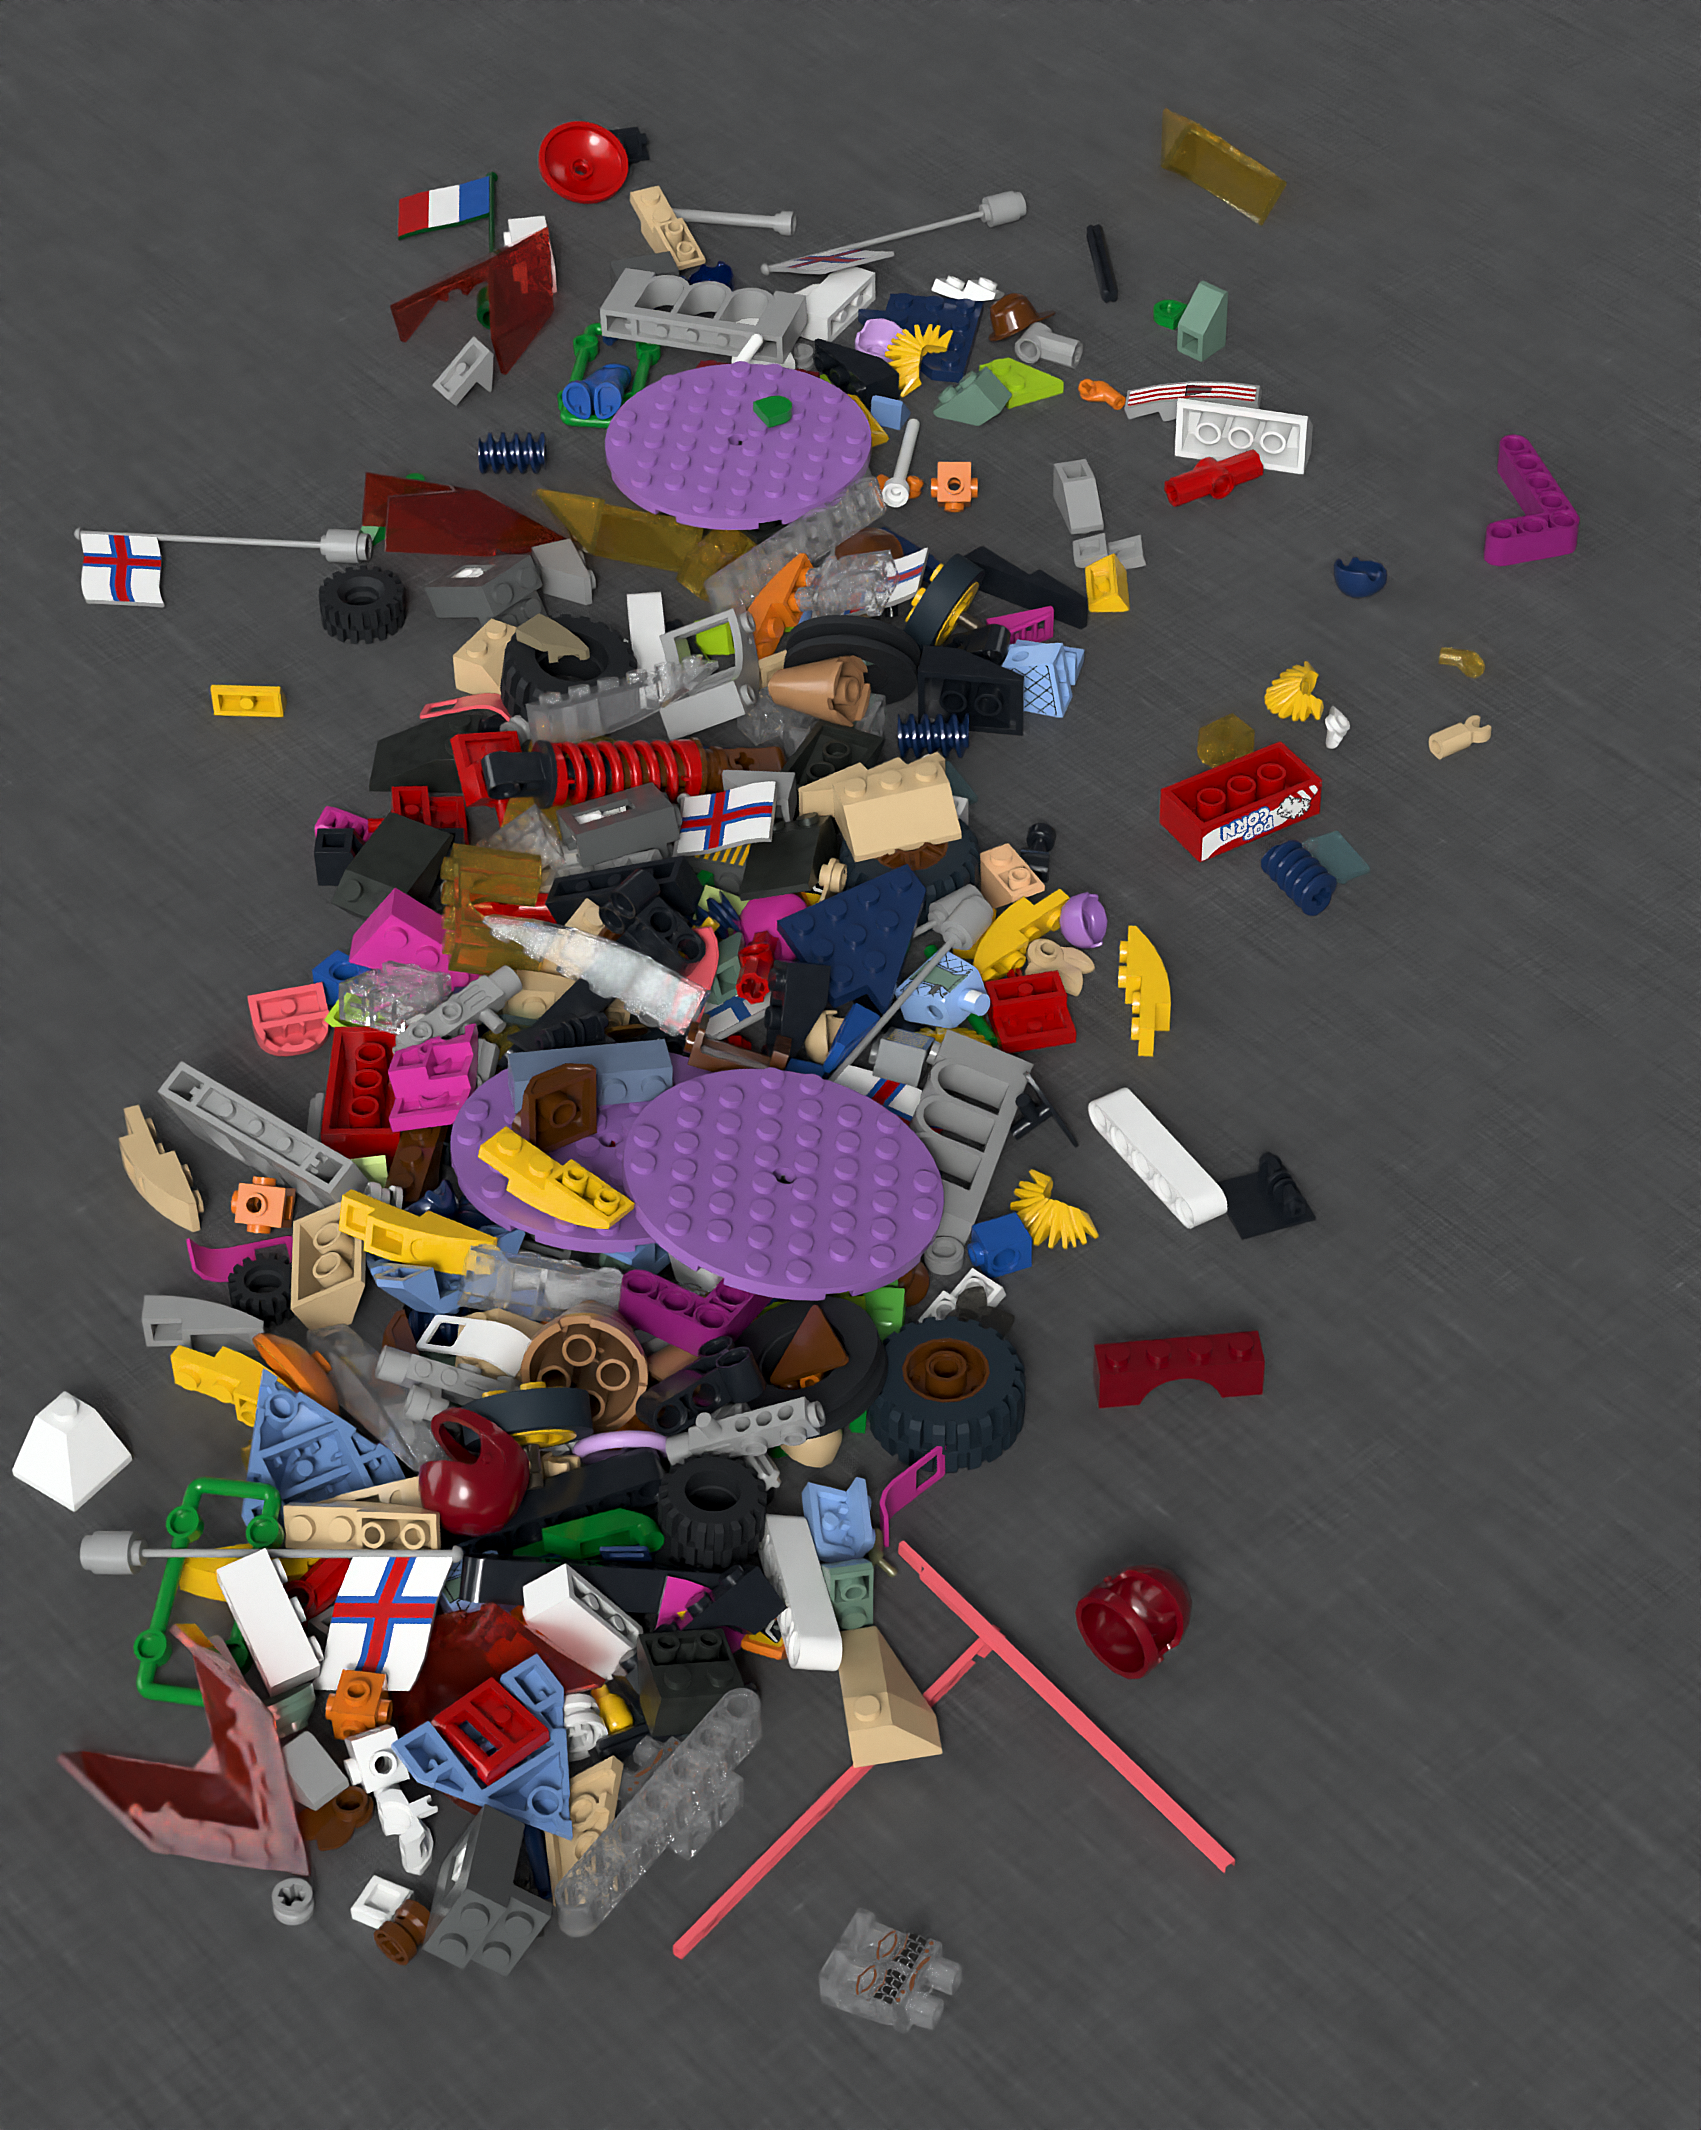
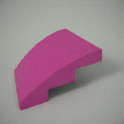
(433, 1080)

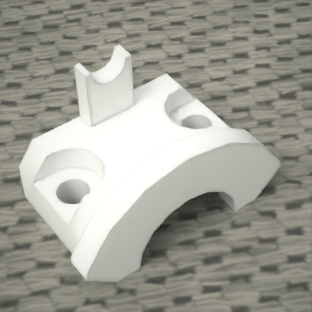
(405, 1818)

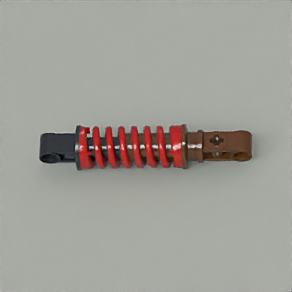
(611, 768)

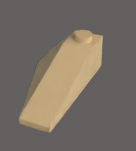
(882, 1704)

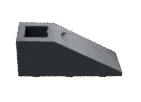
(856, 371)
(796, 1002)

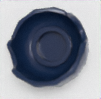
(1359, 577)
(440, 1201)

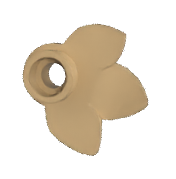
(832, 878)
(1071, 963)

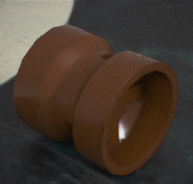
(403, 1934)

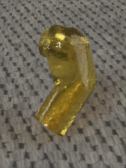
(1466, 660)

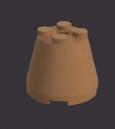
(595, 1352)

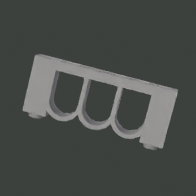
(631, 316)
(983, 1075)
(260, 1138)

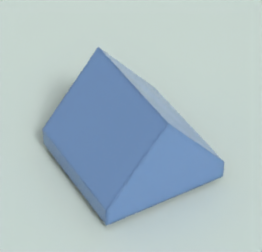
(889, 412)

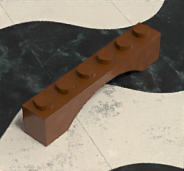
(417, 1162)

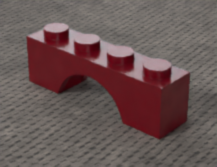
(1134, 1368)

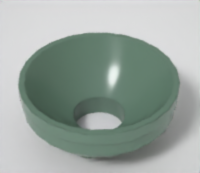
(292, 1708)

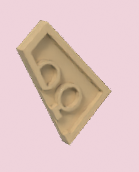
(591, 1810)

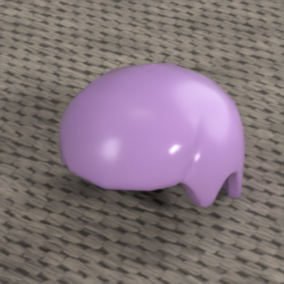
(876, 337)

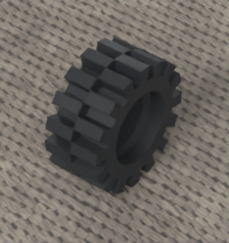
(262, 1274)

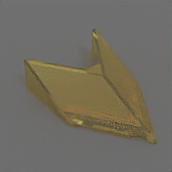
(1218, 167)
(619, 531)

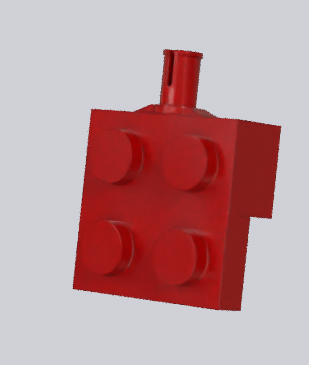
(468, 753)
(432, 811)
(1029, 1011)

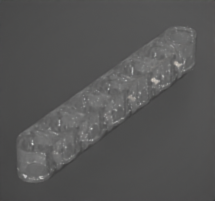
(811, 534)
(658, 1812)

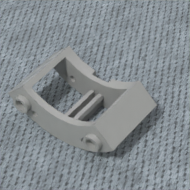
(720, 694)

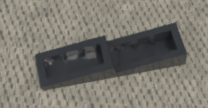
(1031, 590)

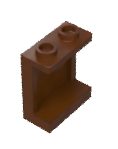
(721, 1056)

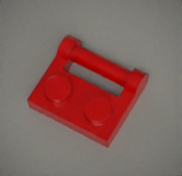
(500, 1721)

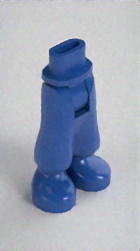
(599, 391)

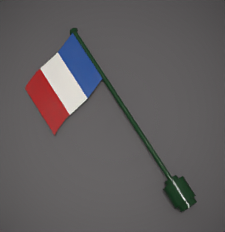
(452, 208)

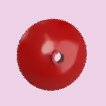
(584, 149)

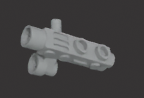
(471, 1005)
(435, 1383)
(739, 1431)

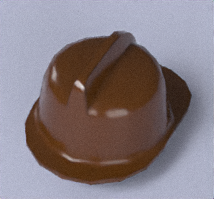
(1012, 315)

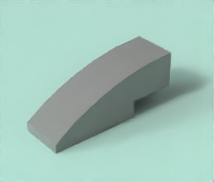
(198, 1325)

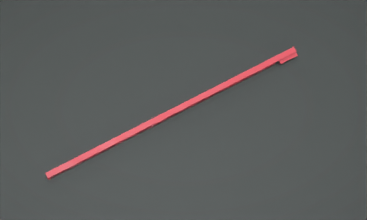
(1068, 1710)
(813, 1815)

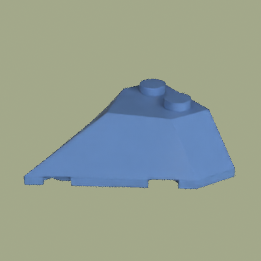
(429, 1289)
(309, 1451)
(531, 1790)

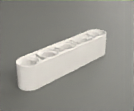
(645, 627)
(1157, 1158)
(795, 1573)

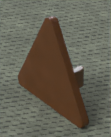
(811, 1351)

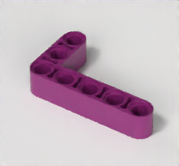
(1550, 519)
(682, 1315)

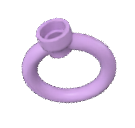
(595, 1446)

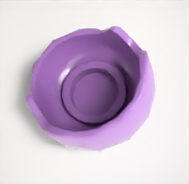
(1083, 921)

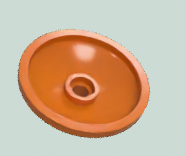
(299, 1369)

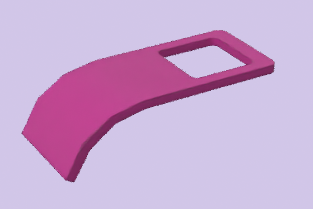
(218, 1263)
(903, 1489)

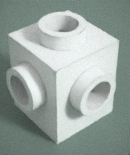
(363, 1753)

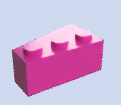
(406, 934)

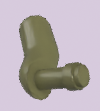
(876, 1553)

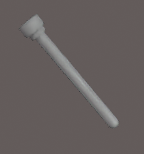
(782, 222)

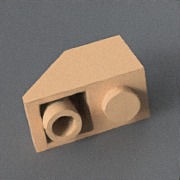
(1006, 876)

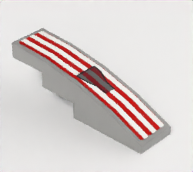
(1164, 397)

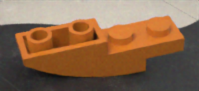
(776, 605)

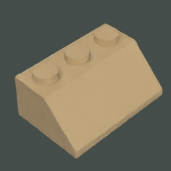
(896, 810)
(326, 1270)

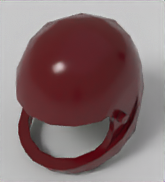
(469, 1491)
(1135, 1618)

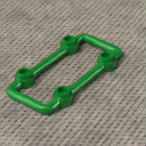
(585, 350)
(187, 1526)

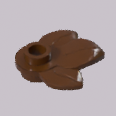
(337, 1819)

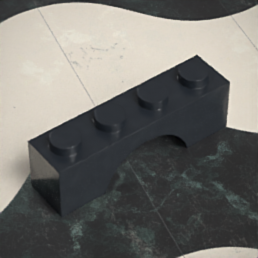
(339, 846)
(740, 1602)

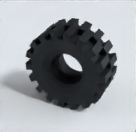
(362, 604)

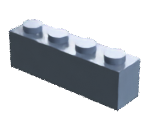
(623, 1070)

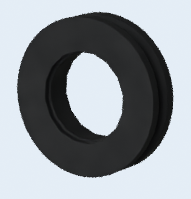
(890, 650)
(849, 1387)

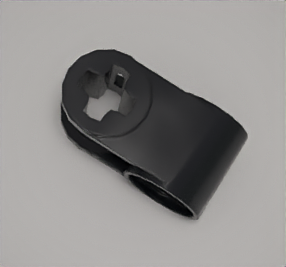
(986, 642)

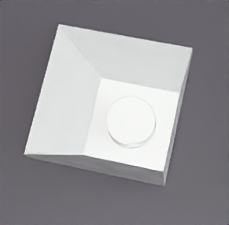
(70, 1452)

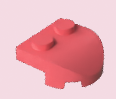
(290, 1019)

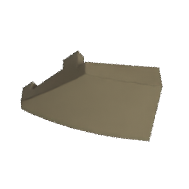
(550, 636)

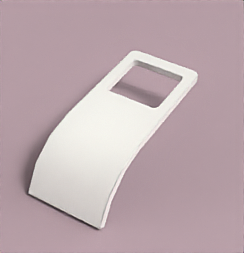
(481, 1340)

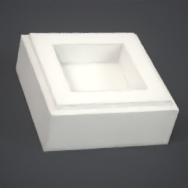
(379, 1902)

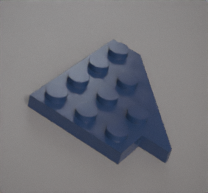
(958, 315)
(860, 935)

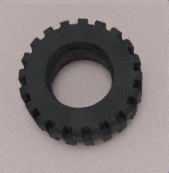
(529, 673)

